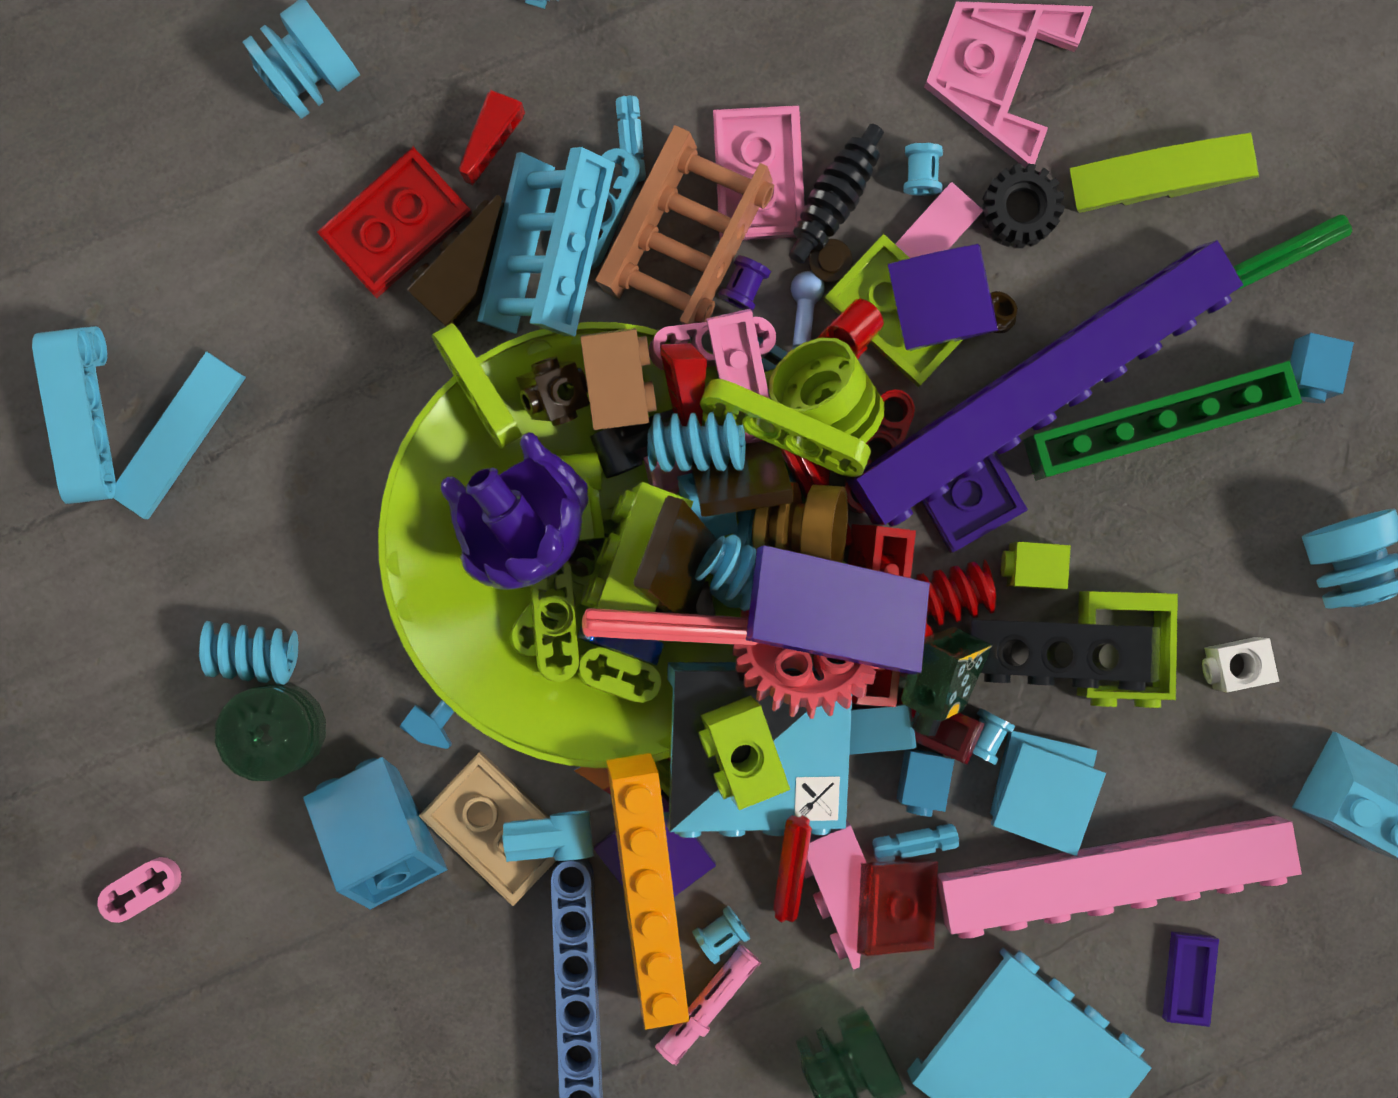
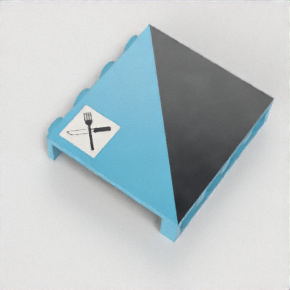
(809, 749)

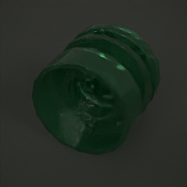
(294, 723)
(852, 1064)

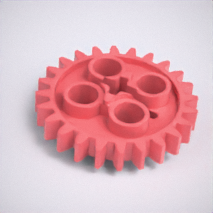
(766, 666)

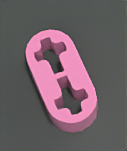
(144, 897)

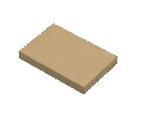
(471, 821)

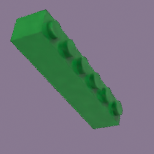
(1162, 420)

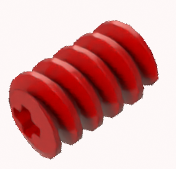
(960, 591)

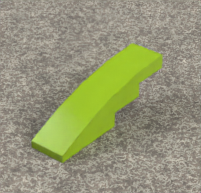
(1164, 172)

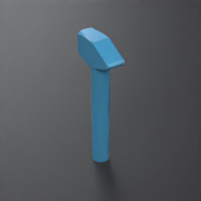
(429, 727)

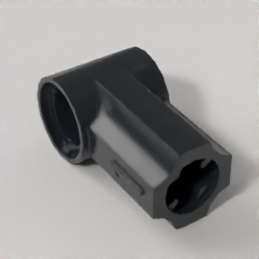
(625, 446)

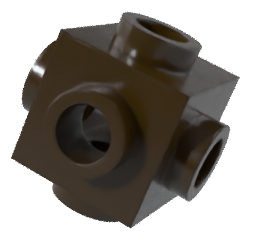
(541, 386)

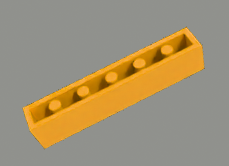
(648, 890)

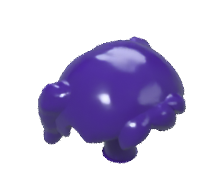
(520, 521)

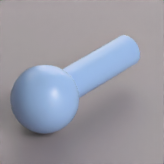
(806, 291)

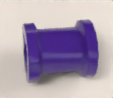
(744, 283)

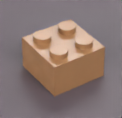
(616, 379)

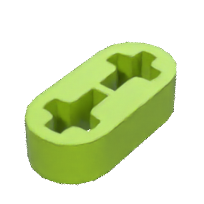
(621, 664)

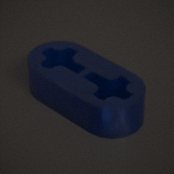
(644, 650)

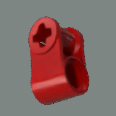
(856, 326)

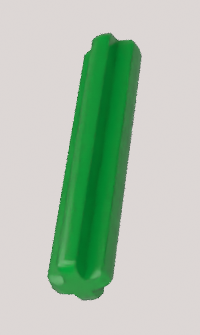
(1293, 250)

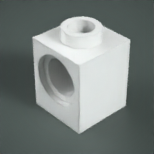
(1258, 664)

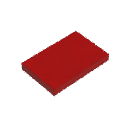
(394, 222)

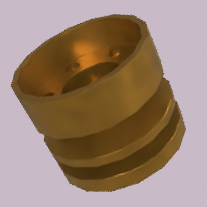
(807, 528)

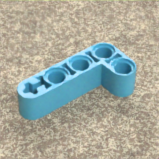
(75, 412)

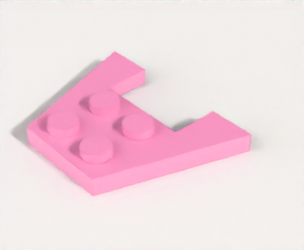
(984, 61)

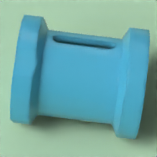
(923, 169)
(991, 735)
(721, 935)

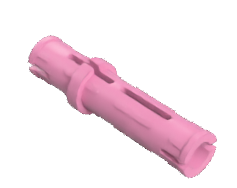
(708, 1005)

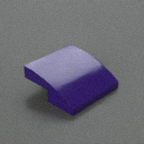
(942, 297)

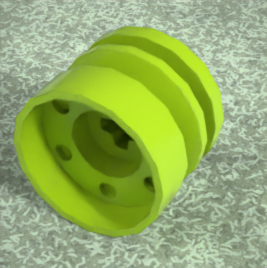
(830, 386)

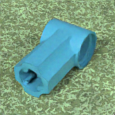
(561, 836)

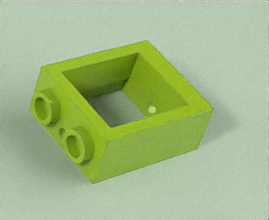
(1165, 616)

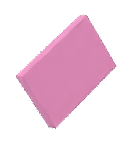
(766, 137)

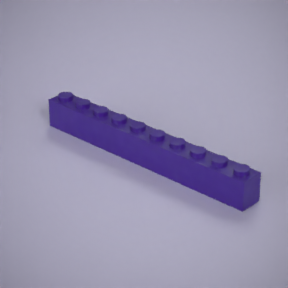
(1045, 383)

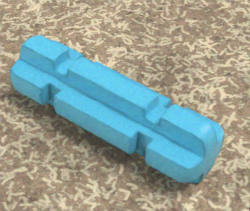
(630, 131)
(915, 843)

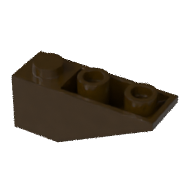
(458, 276)

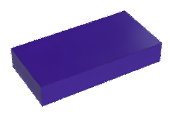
(1190, 979)

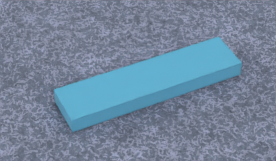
(177, 435)

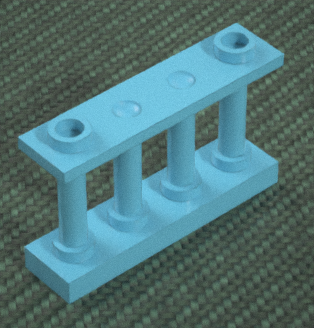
(569, 249)

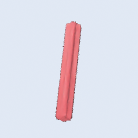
(665, 626)

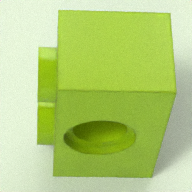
(762, 772)

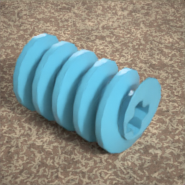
(696, 443)
(731, 566)
(247, 655)

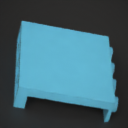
(1029, 1043)

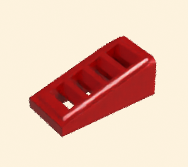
(493, 127)
(685, 379)

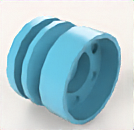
(300, 58)
(1358, 559)

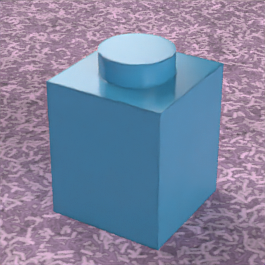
(1320, 366)
(924, 781)

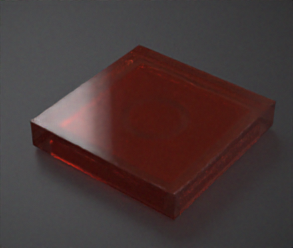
(897, 906)

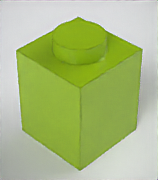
(1036, 565)

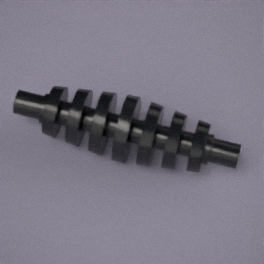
(836, 193)

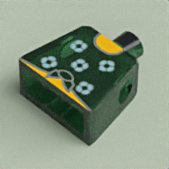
(947, 678)

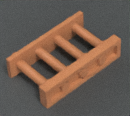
(661, 196)

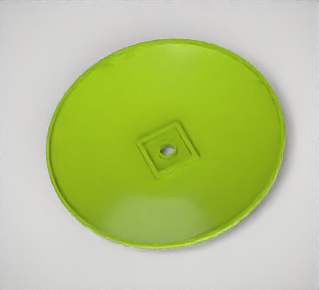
(462, 627)

